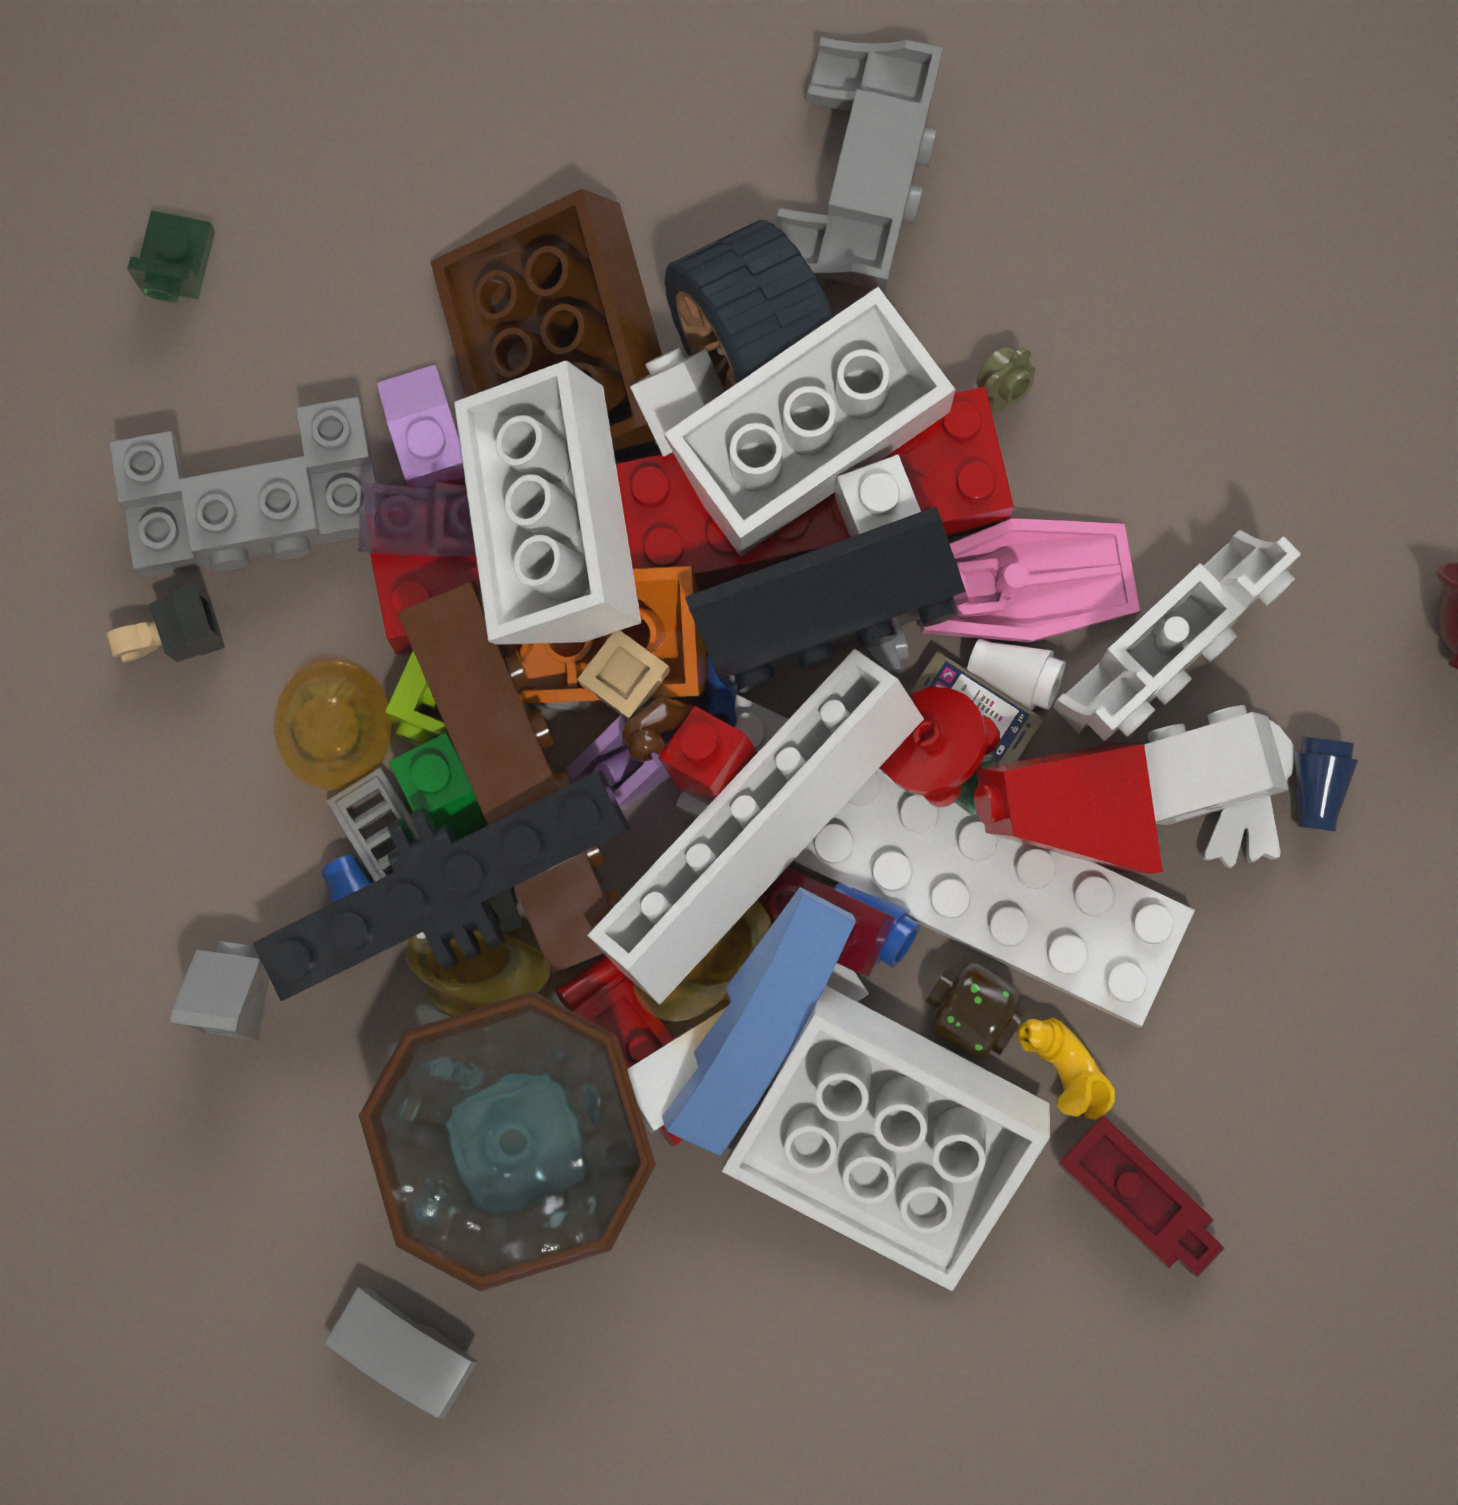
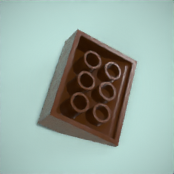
(550, 294)

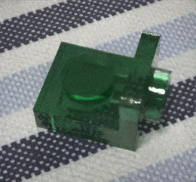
(172, 257)

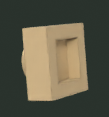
(623, 674)

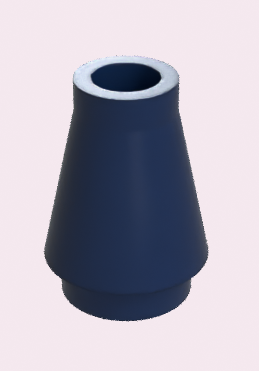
(1322, 781)

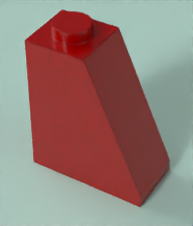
(1076, 804)

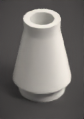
(1020, 672)

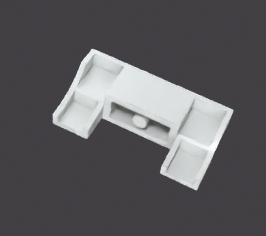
(1176, 631)

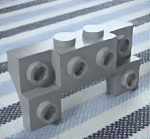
(885, 139)
(247, 509)

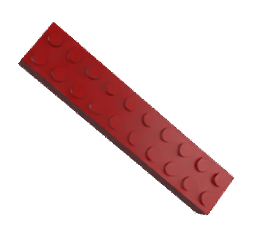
(947, 465)

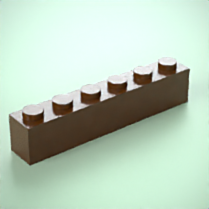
(506, 759)

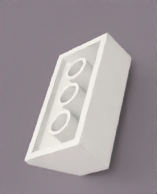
(807, 417)
(546, 509)

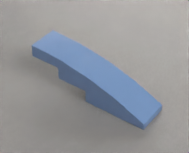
(762, 1022)

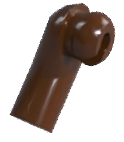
(644, 728)

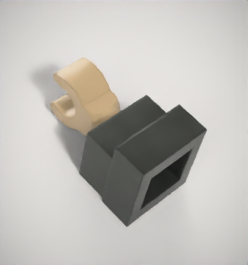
(181, 625)

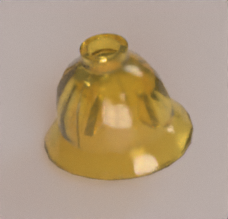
(332, 724)

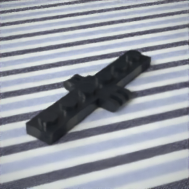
(442, 886)

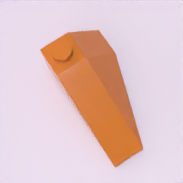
(664, 631)

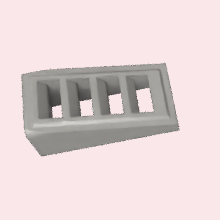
(355, 793)

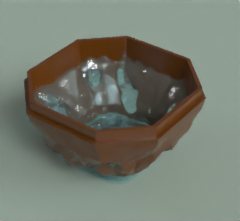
(440, 1130)

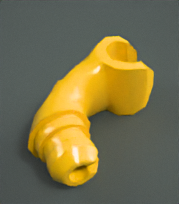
(1083, 1082)

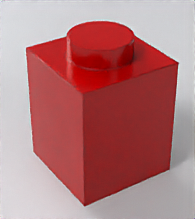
(706, 755)

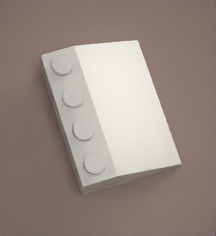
(890, 1139)

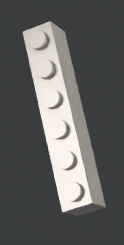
(757, 826)

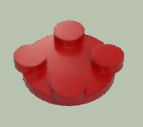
(942, 747)

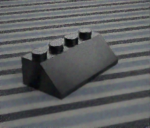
(829, 601)

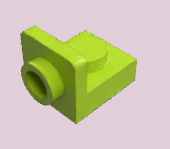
(409, 705)

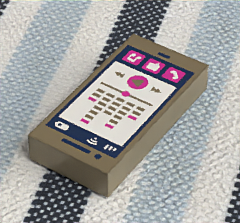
(1013, 720)

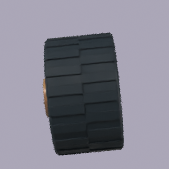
(744, 299)

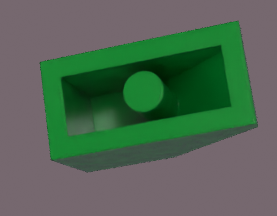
(436, 780)

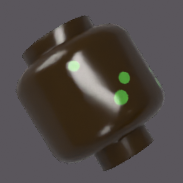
(975, 1010)

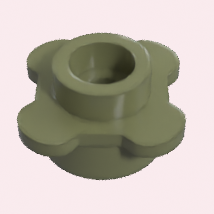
(1006, 377)

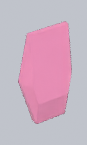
(1041, 580)

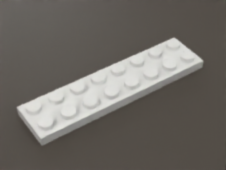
(1003, 898)

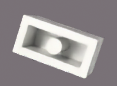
(1212, 765)

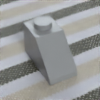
(223, 993)

